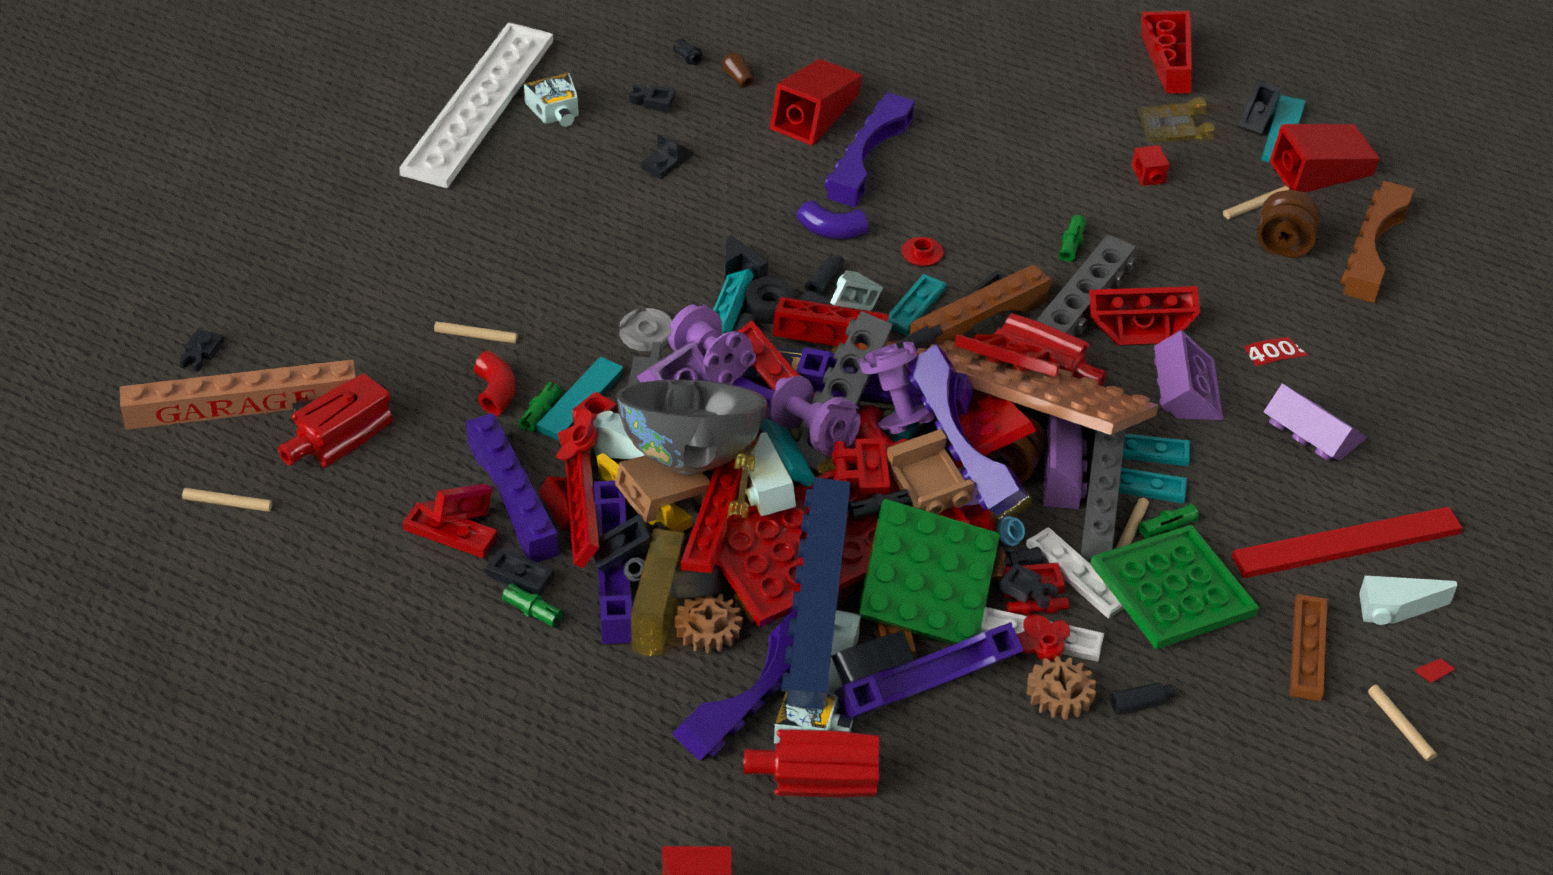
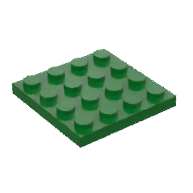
(928, 574)
(1174, 586)

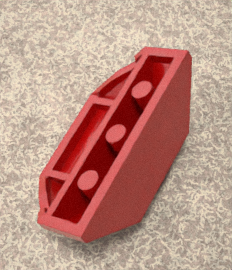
(1143, 314)

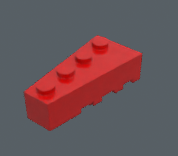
(1169, 46)

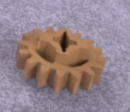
(708, 622)
(1061, 687)

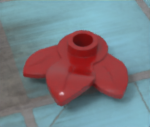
(578, 437)
(1043, 637)

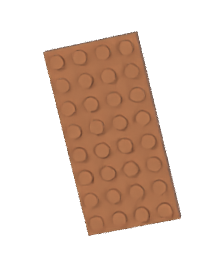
(1060, 396)

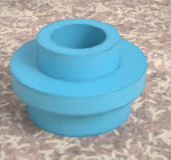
(1010, 531)

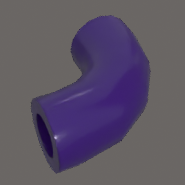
(831, 224)

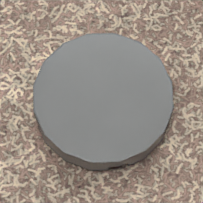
(643, 336)

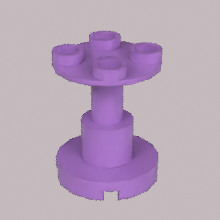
(725, 354)
(893, 375)
(827, 422)

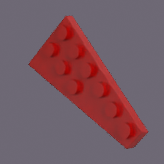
(992, 423)

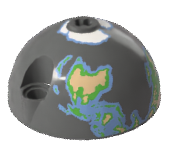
(690, 422)

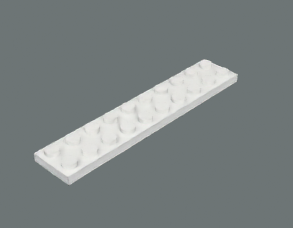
(476, 105)

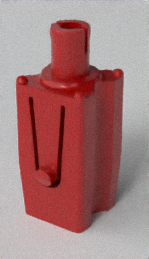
(1067, 348)
(338, 422)
(819, 763)

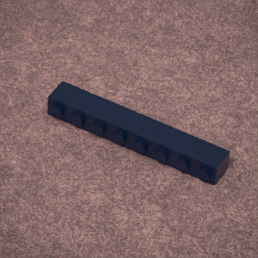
(818, 594)

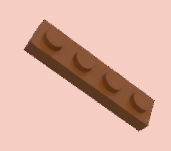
(1308, 647)

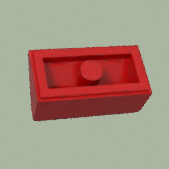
(556, 497)

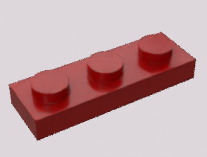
(458, 534)

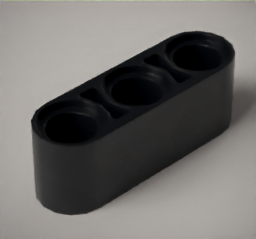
(872, 657)

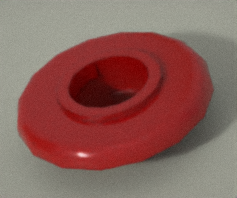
(917, 257)

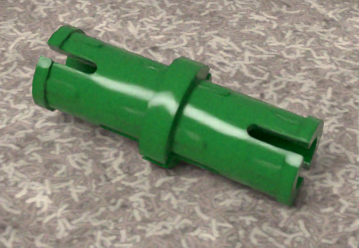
(1072, 238)
(540, 406)
(1183, 515)
(532, 605)

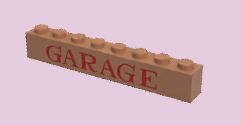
(229, 394)

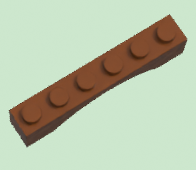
(1367, 270)
(1018, 291)

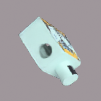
(553, 99)
(811, 718)

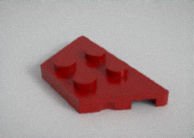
(1003, 348)

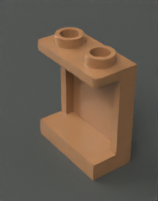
(928, 473)
(652, 485)

